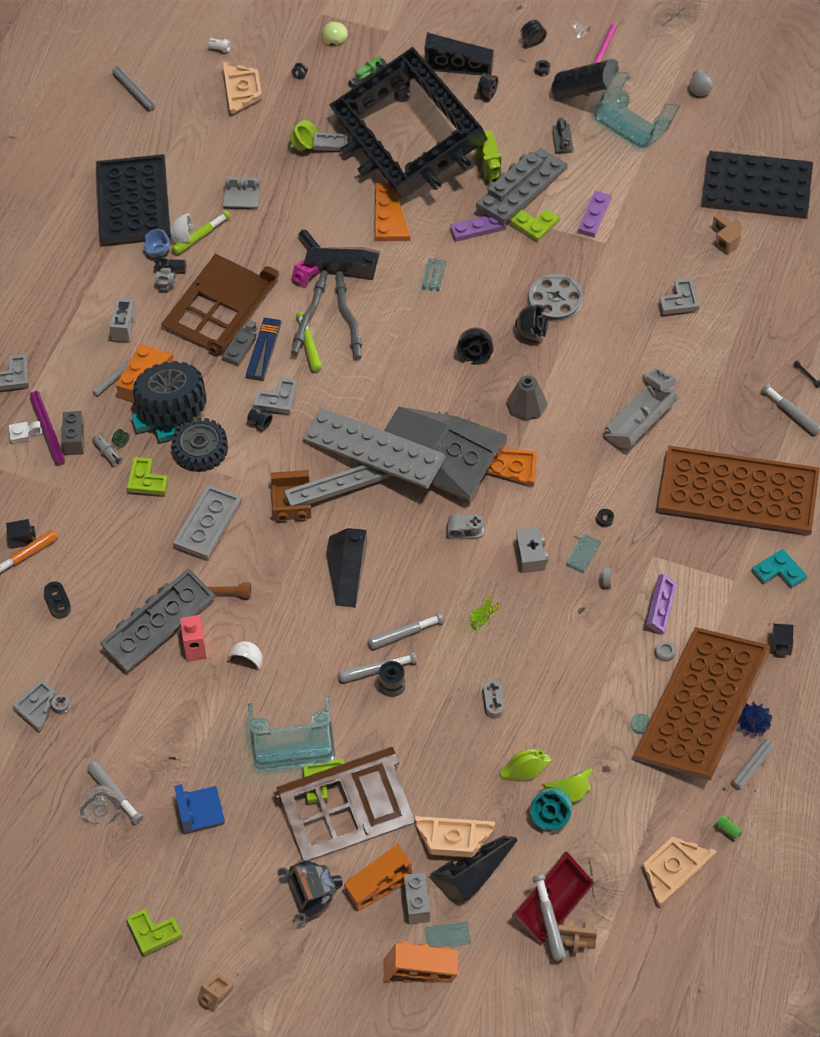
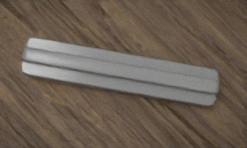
(752, 764)

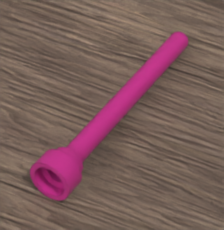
(605, 43)

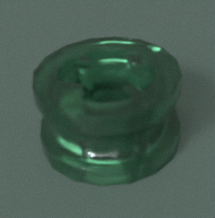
(120, 438)

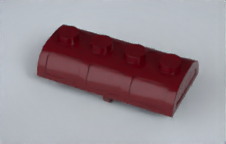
(565, 887)

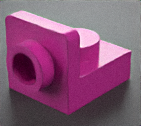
(303, 272)

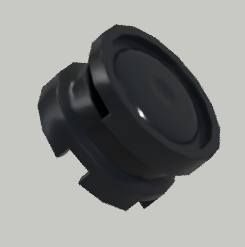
(533, 33)
(487, 85)

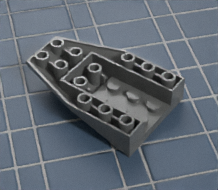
(466, 445)

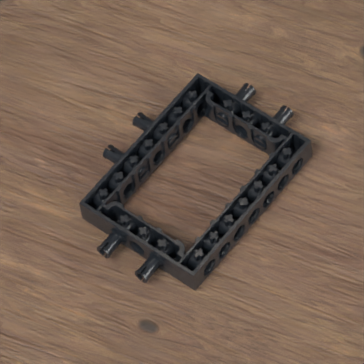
(433, 162)

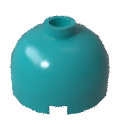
(551, 809)

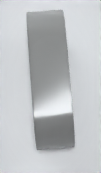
(498, 699)

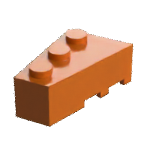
(142, 359)
(378, 878)
(420, 962)

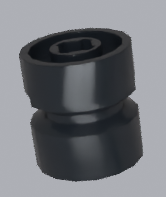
(392, 678)

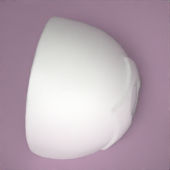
(180, 227)
(248, 651)

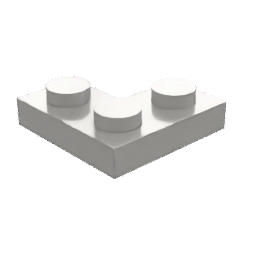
(684, 299)
(17, 375)
(278, 401)

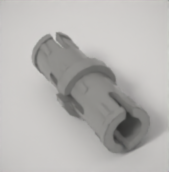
(107, 449)

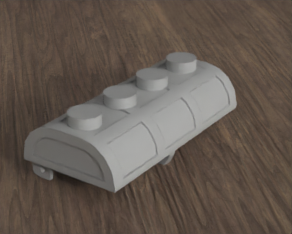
(639, 416)

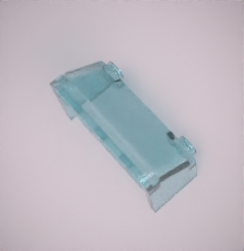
(614, 115)
(292, 745)

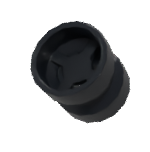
(403, 93)
(260, 418)

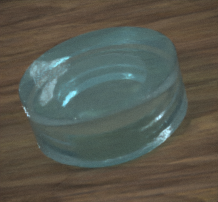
(640, 723)

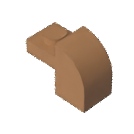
(728, 233)

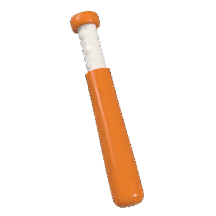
(38, 544)

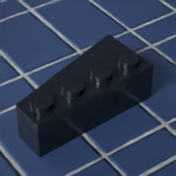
(457, 56)

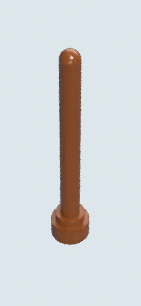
(242, 589)

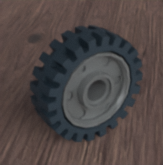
(188, 449)

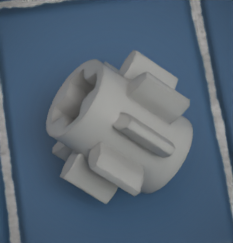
(165, 278)

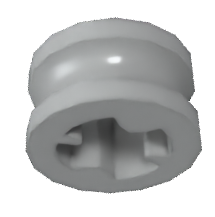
(61, 698)

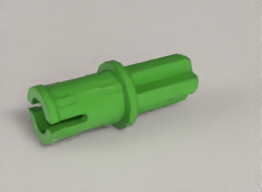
(369, 68)

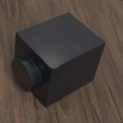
(20, 533)
(782, 639)

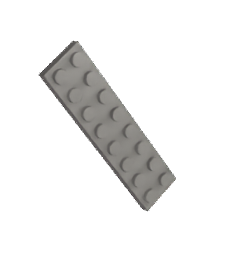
(374, 447)

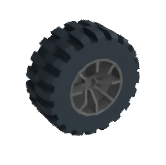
(169, 393)

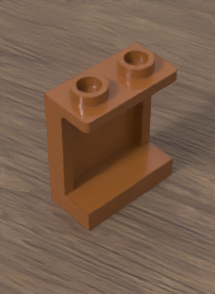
(283, 481)

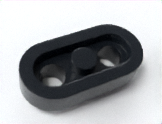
(58, 600)

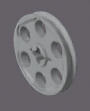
(556, 290)

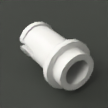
(223, 45)

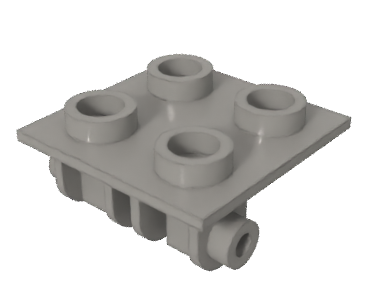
(242, 192)

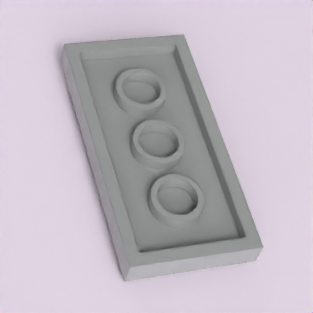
(207, 521)

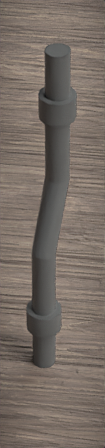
(299, 337)
(356, 342)

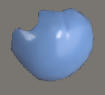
(156, 243)

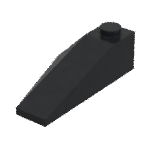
(349, 260)
(346, 560)
(470, 874)

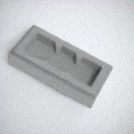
(329, 141)
(659, 379)

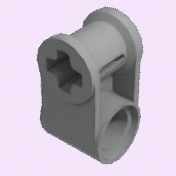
(464, 525)

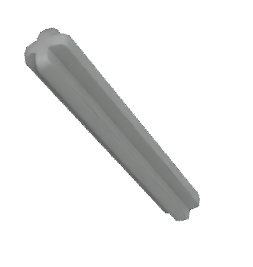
(147, 102)

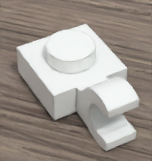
(22, 431)

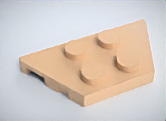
(242, 86)
(453, 836)
(674, 866)

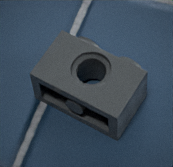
(73, 433)

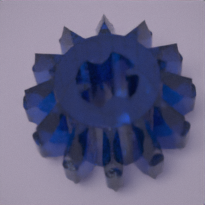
(748, 719)

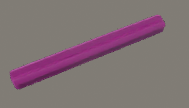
(47, 428)

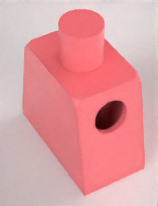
(193, 633)

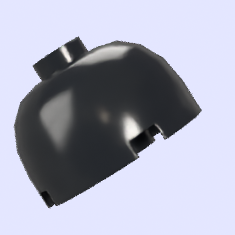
(532, 323)
(475, 346)

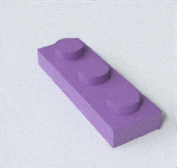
(594, 214)
(476, 227)
(661, 604)

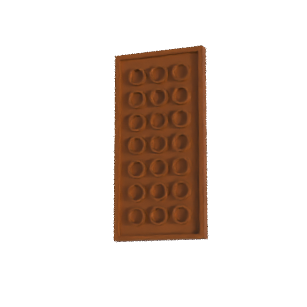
(739, 489)
(702, 703)

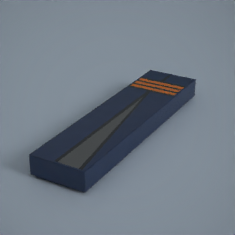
(263, 349)

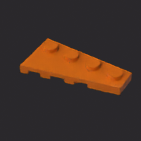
(389, 217)
(515, 465)

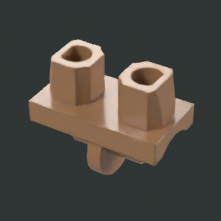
(578, 936)

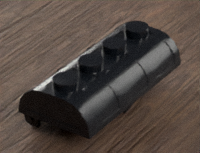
(584, 79)

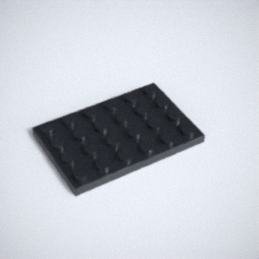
(758, 184)
(132, 198)

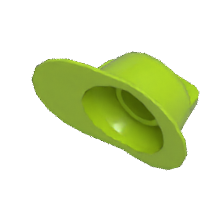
(302, 135)

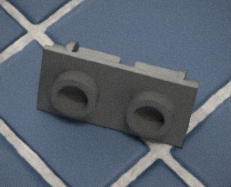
(562, 136)

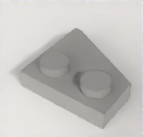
(36, 703)

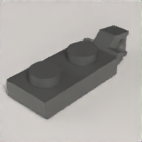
(241, 344)

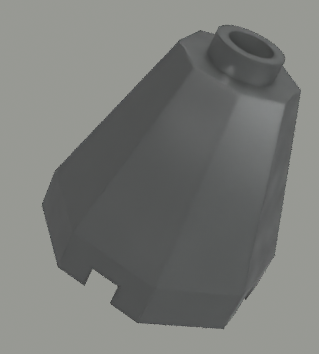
(527, 399)

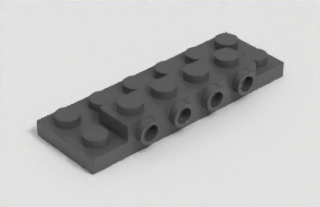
(520, 184)
(156, 619)

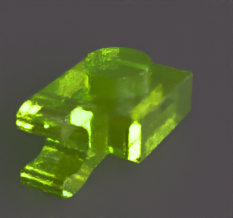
(482, 615)

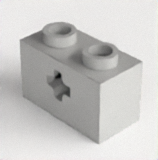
(123, 319)
(531, 550)
(417, 898)

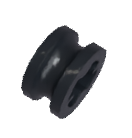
(542, 68)
(299, 71)
(605, 523)

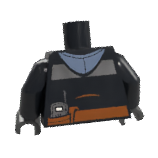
(312, 887)

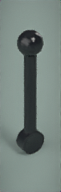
(797, 364)

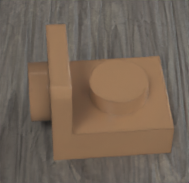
(214, 991)

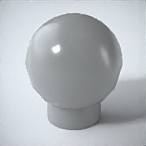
(700, 83)

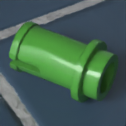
(728, 827)

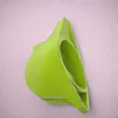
(525, 765)
(574, 786)

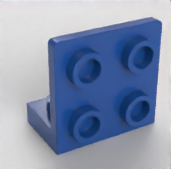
(199, 808)

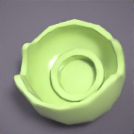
(334, 33)

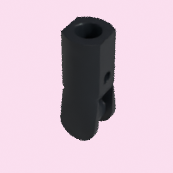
(175, 265)

